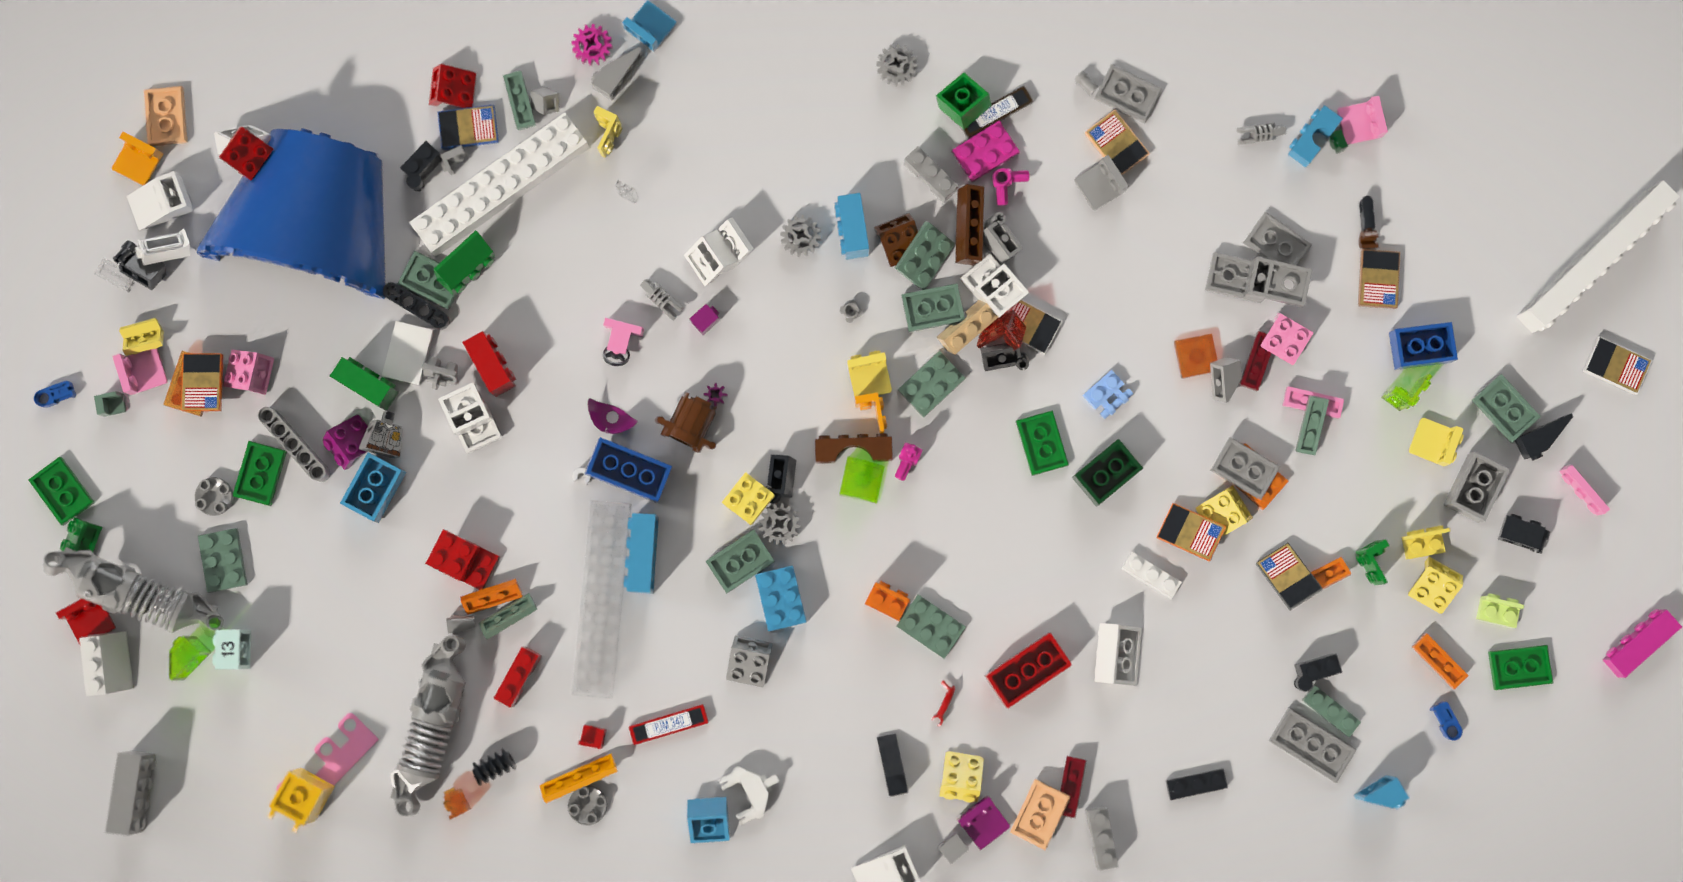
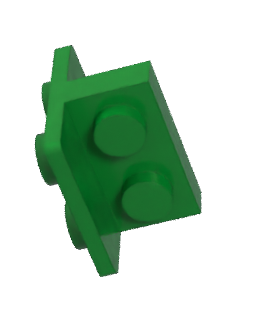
(81, 535)

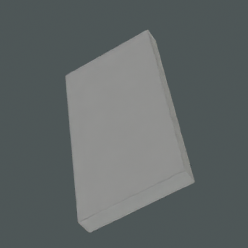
(1312, 745)

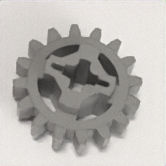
(889, 67)
(793, 231)
(787, 534)

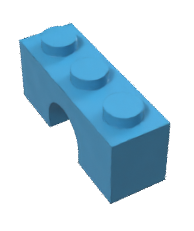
(1304, 148)

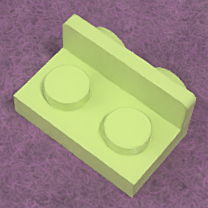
(1499, 611)

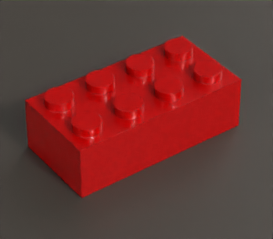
(1028, 670)

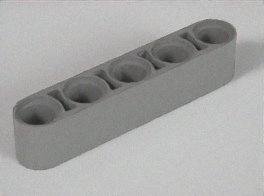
(285, 440)

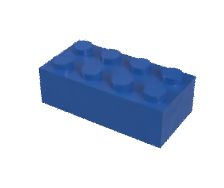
(628, 470)

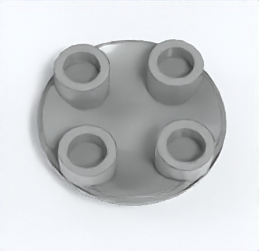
(213, 496)
(587, 805)

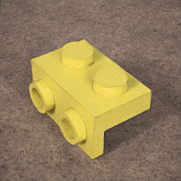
(141, 336)

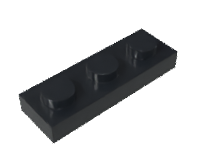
(1196, 784)

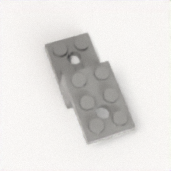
(1258, 279)

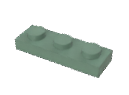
(519, 100)
(1312, 425)
(508, 616)
(1331, 711)

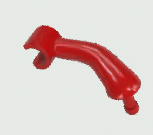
(945, 703)

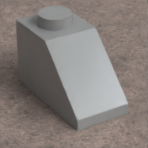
(1225, 378)

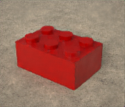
(490, 363)

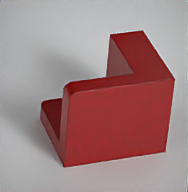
(592, 737)

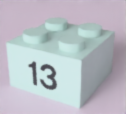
(232, 649)

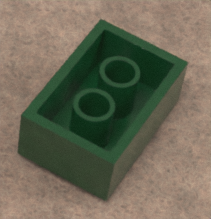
(1107, 472)

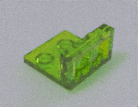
(1401, 399)

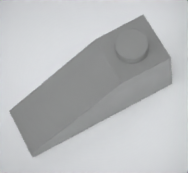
(613, 75)

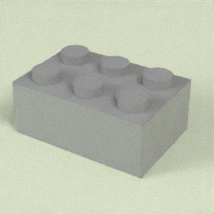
(1476, 487)

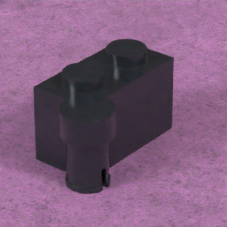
(420, 165)
(131, 266)
(1003, 356)
(781, 476)
(1523, 533)
(1316, 670)

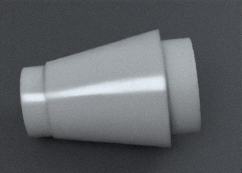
(459, 623)

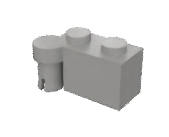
(1000, 239)

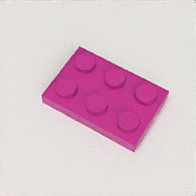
(985, 151)

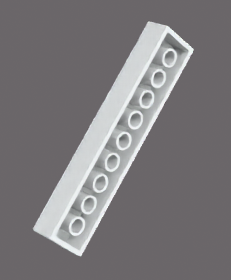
(499, 184)
(1598, 256)

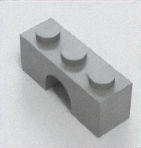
(922, 165)
(1102, 838)

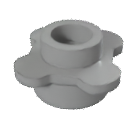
(851, 306)

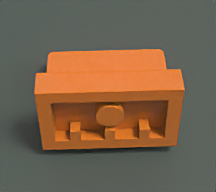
(887, 601)

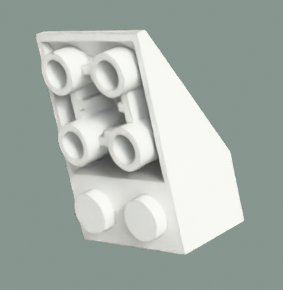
(160, 201)
(889, 867)

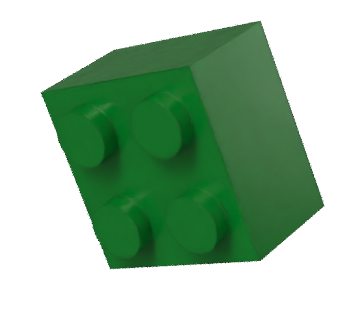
(963, 100)

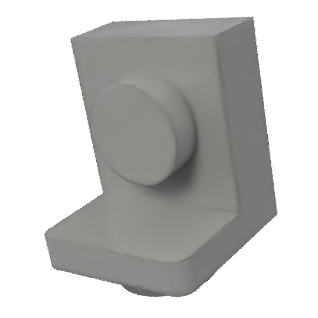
(453, 156)

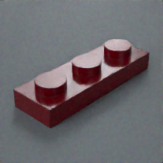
(1256, 364)
(1072, 783)

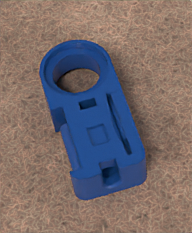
(56, 394)
(1446, 719)

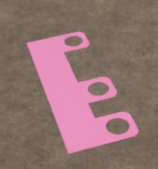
(343, 759)

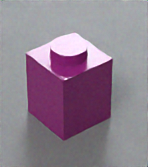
(705, 318)

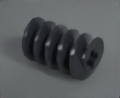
(493, 767)

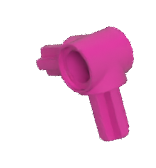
(1011, 176)
(909, 456)

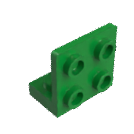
(1366, 558)

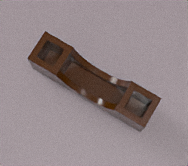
(877, 447)

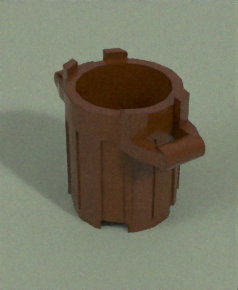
(690, 423)

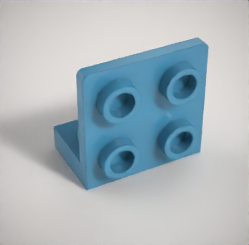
(649, 25)

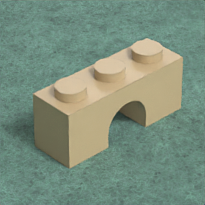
(958, 336)

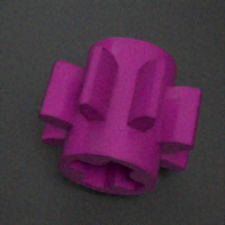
(715, 389)

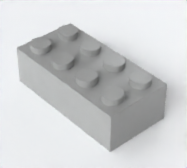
(130, 793)

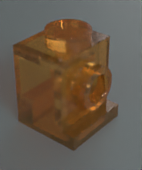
(455, 802)

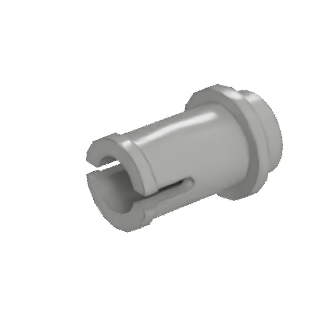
(1086, 82)

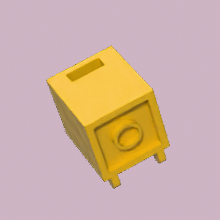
(301, 797)

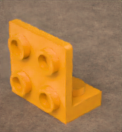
(136, 159)
(865, 402)

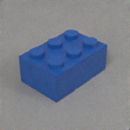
(1423, 346)

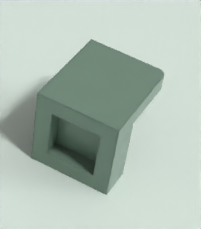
(110, 404)

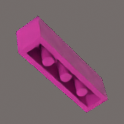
(1641, 643)

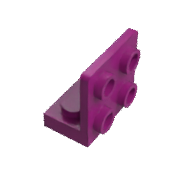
(983, 822)

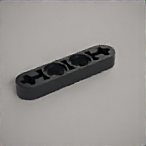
(416, 305)

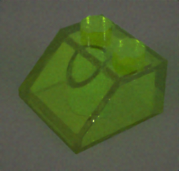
(861, 480)
(186, 656)

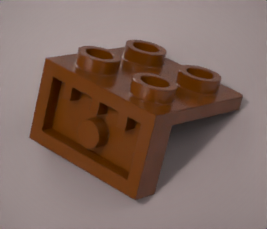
(896, 237)

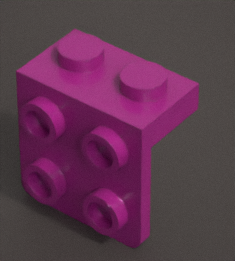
(345, 440)

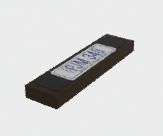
(1000, 110)

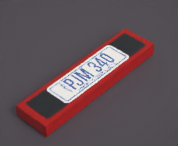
(668, 724)

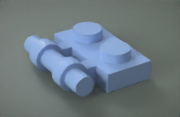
(1103, 390)

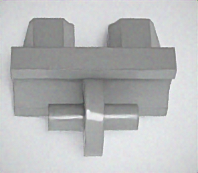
(439, 375)

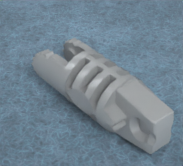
(1261, 133)
(661, 298)

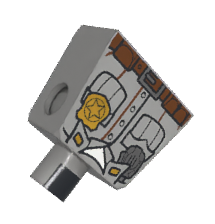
(383, 437)

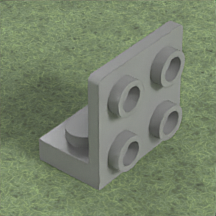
(1101, 183)
(748, 661)

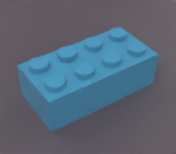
(642, 553)

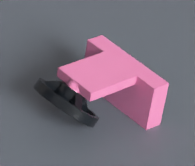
(619, 340)

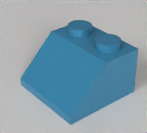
(1384, 792)
(708, 820)

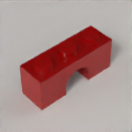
(516, 676)

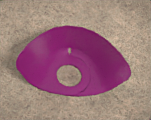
(598, 413)

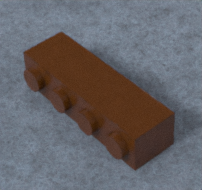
(969, 224)

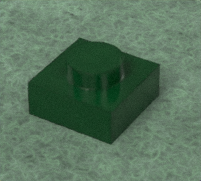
(1337, 141)

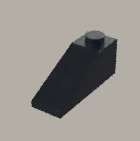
(1540, 440)
(892, 765)

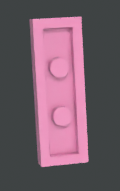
(1298, 398)
(1584, 490)

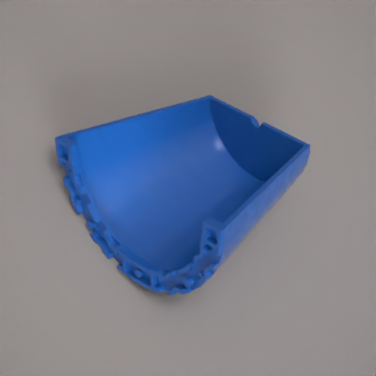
(308, 210)

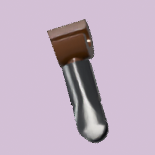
(1368, 235)

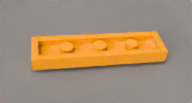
(578, 778)

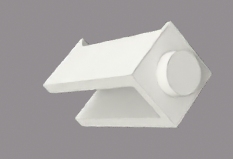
(163, 248)

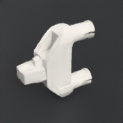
(756, 788)

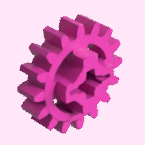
(588, 52)

